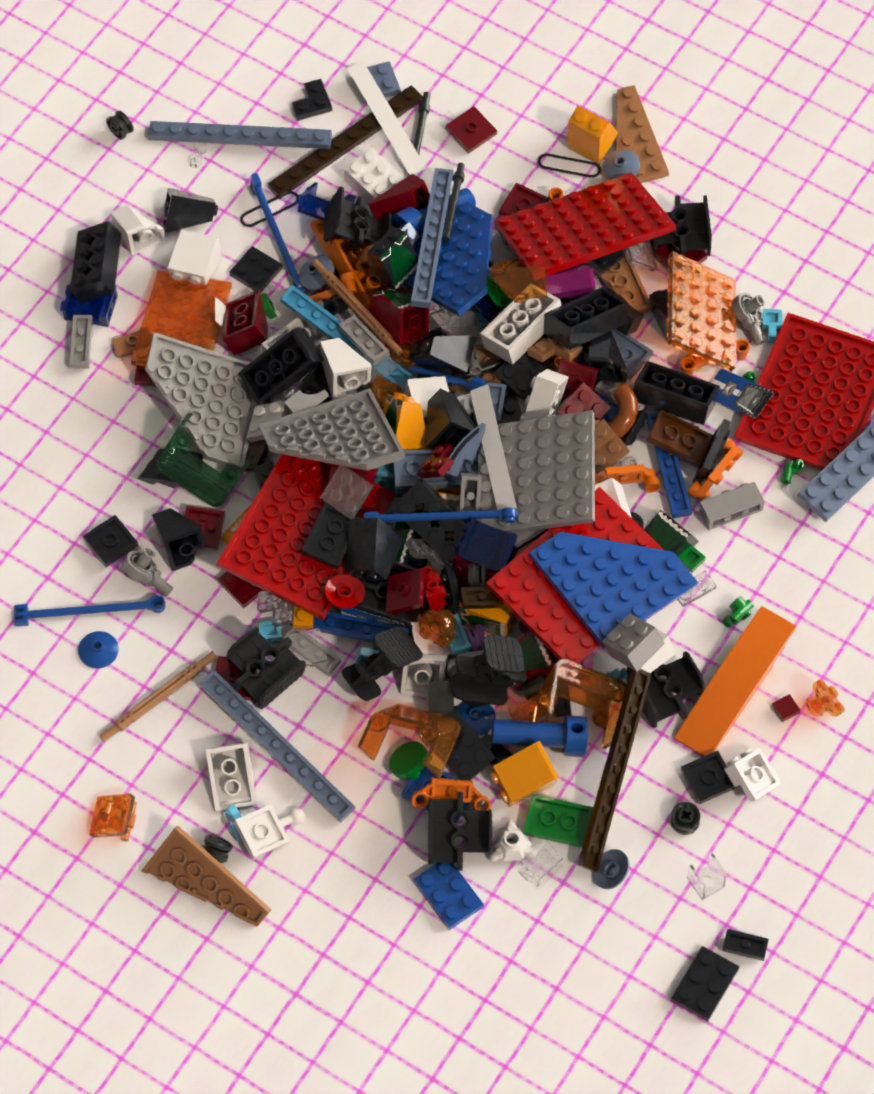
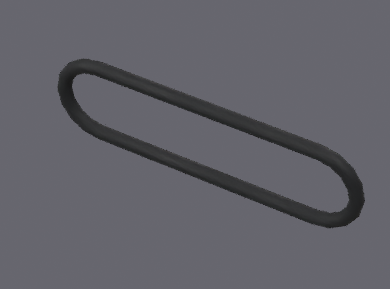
(566, 171)
(250, 225)

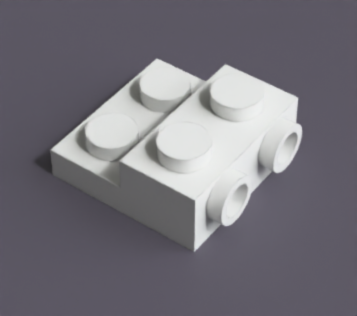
(752, 773)

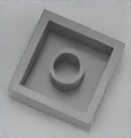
(633, 642)

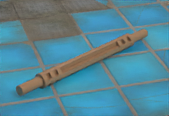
(370, 321)
(158, 696)

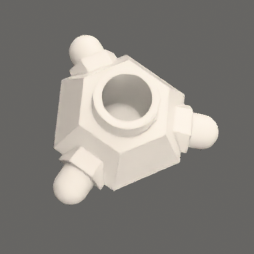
(511, 844)

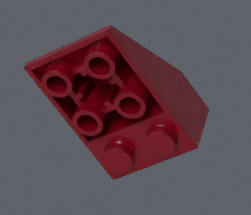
(407, 193)

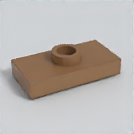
(125, 344)

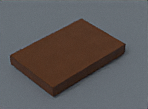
(679, 438)

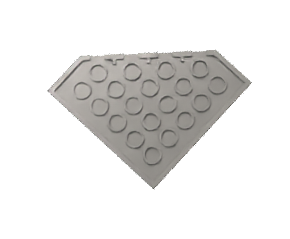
(211, 390)
(338, 432)

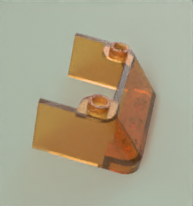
(519, 281)
(586, 688)
(435, 729)

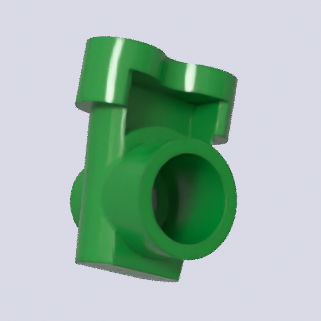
(741, 610)

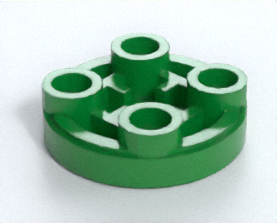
(408, 760)

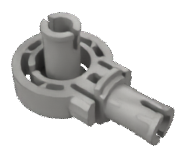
(752, 321)
(145, 570)

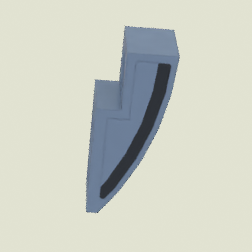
(465, 451)

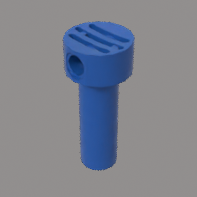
(418, 217)
(569, 735)

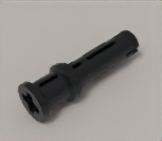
(335, 306)

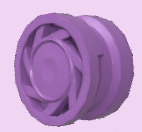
(475, 637)

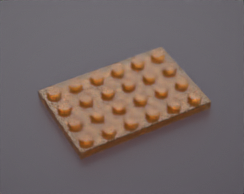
(701, 311)
(181, 313)

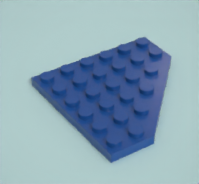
(462, 261)
(611, 579)

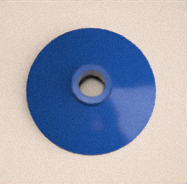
(99, 657)
(483, 722)

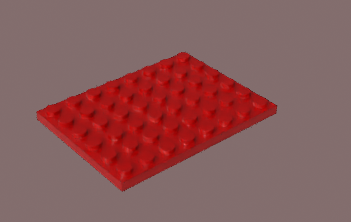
(585, 225)
(819, 395)
(276, 528)
(537, 602)

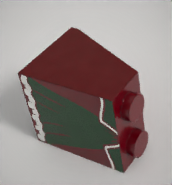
(394, 312)
(536, 658)

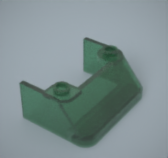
(194, 473)

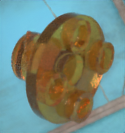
(381, 387)
(438, 627)
(824, 700)

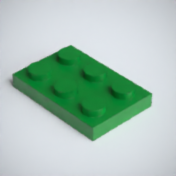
(557, 820)

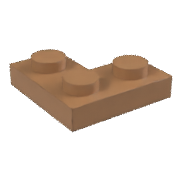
(548, 347)

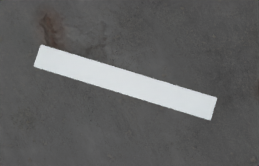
(386, 118)
(493, 449)

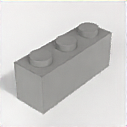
(731, 505)

